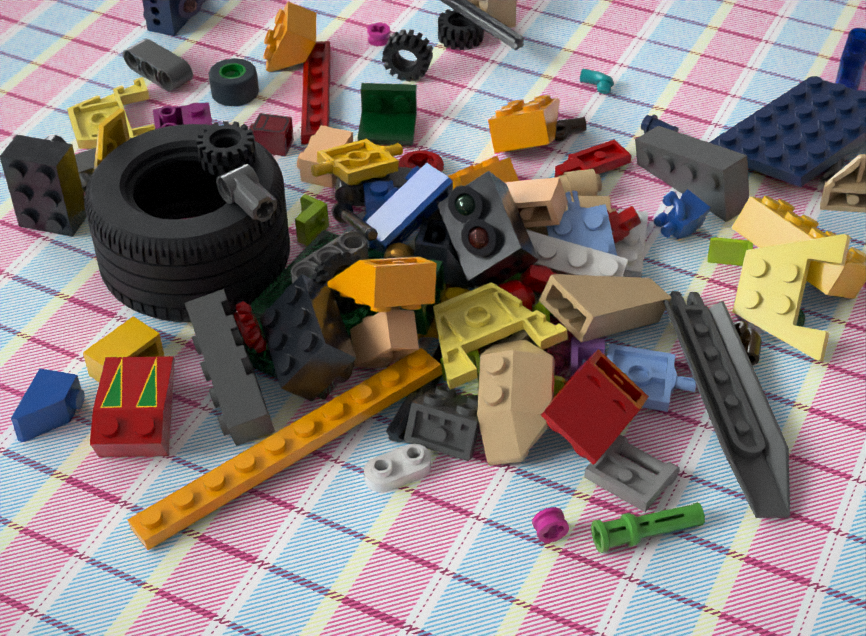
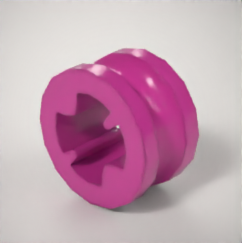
(378, 34)
(550, 525)

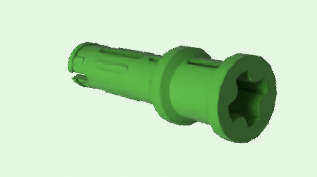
(631, 529)

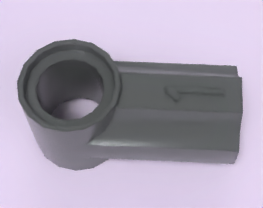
(244, 188)

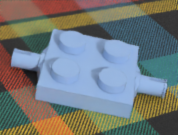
(585, 226)
(651, 372)

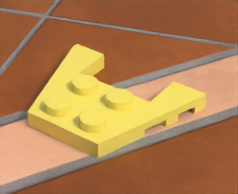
(90, 113)
(774, 287)
(481, 319)

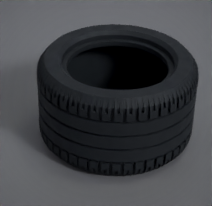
(158, 258)

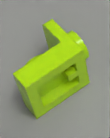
(311, 220)

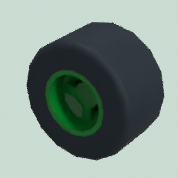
(233, 82)

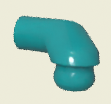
(603, 81)

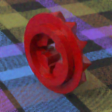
(420, 158)
(249, 327)

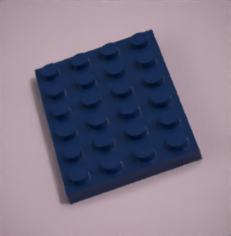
(801, 131)

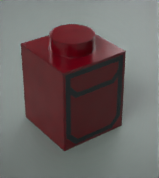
(273, 133)

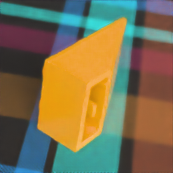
(525, 124)
(388, 283)

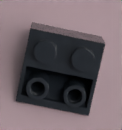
(435, 244)

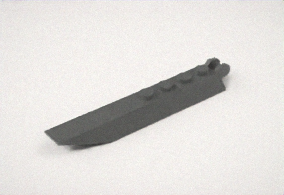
(734, 402)

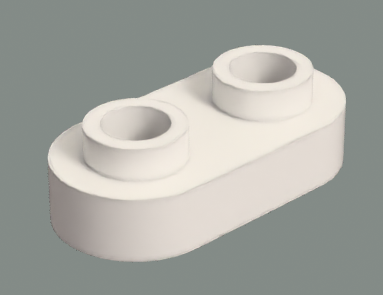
(401, 465)

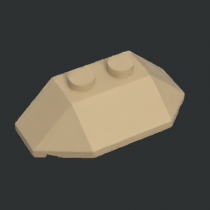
(847, 188)
(512, 394)

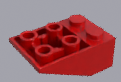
(594, 406)

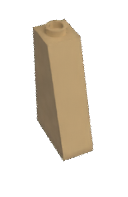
(603, 304)

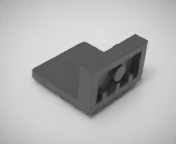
(444, 422)

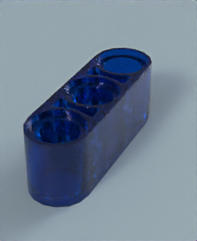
(853, 59)

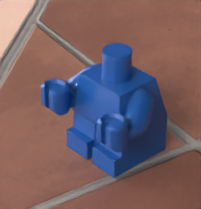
(685, 216)

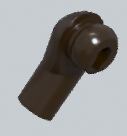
(568, 126)
(751, 341)

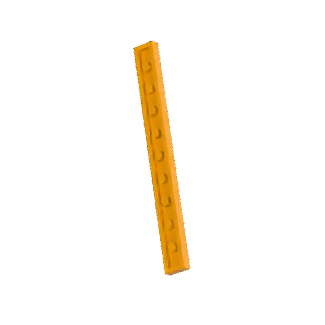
(282, 449)

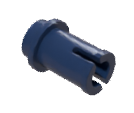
(651, 122)

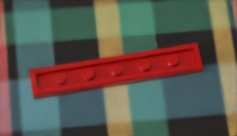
(316, 91)

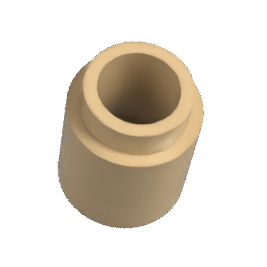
(582, 181)

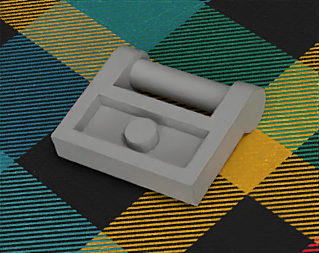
(628, 479)

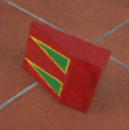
(133, 407)

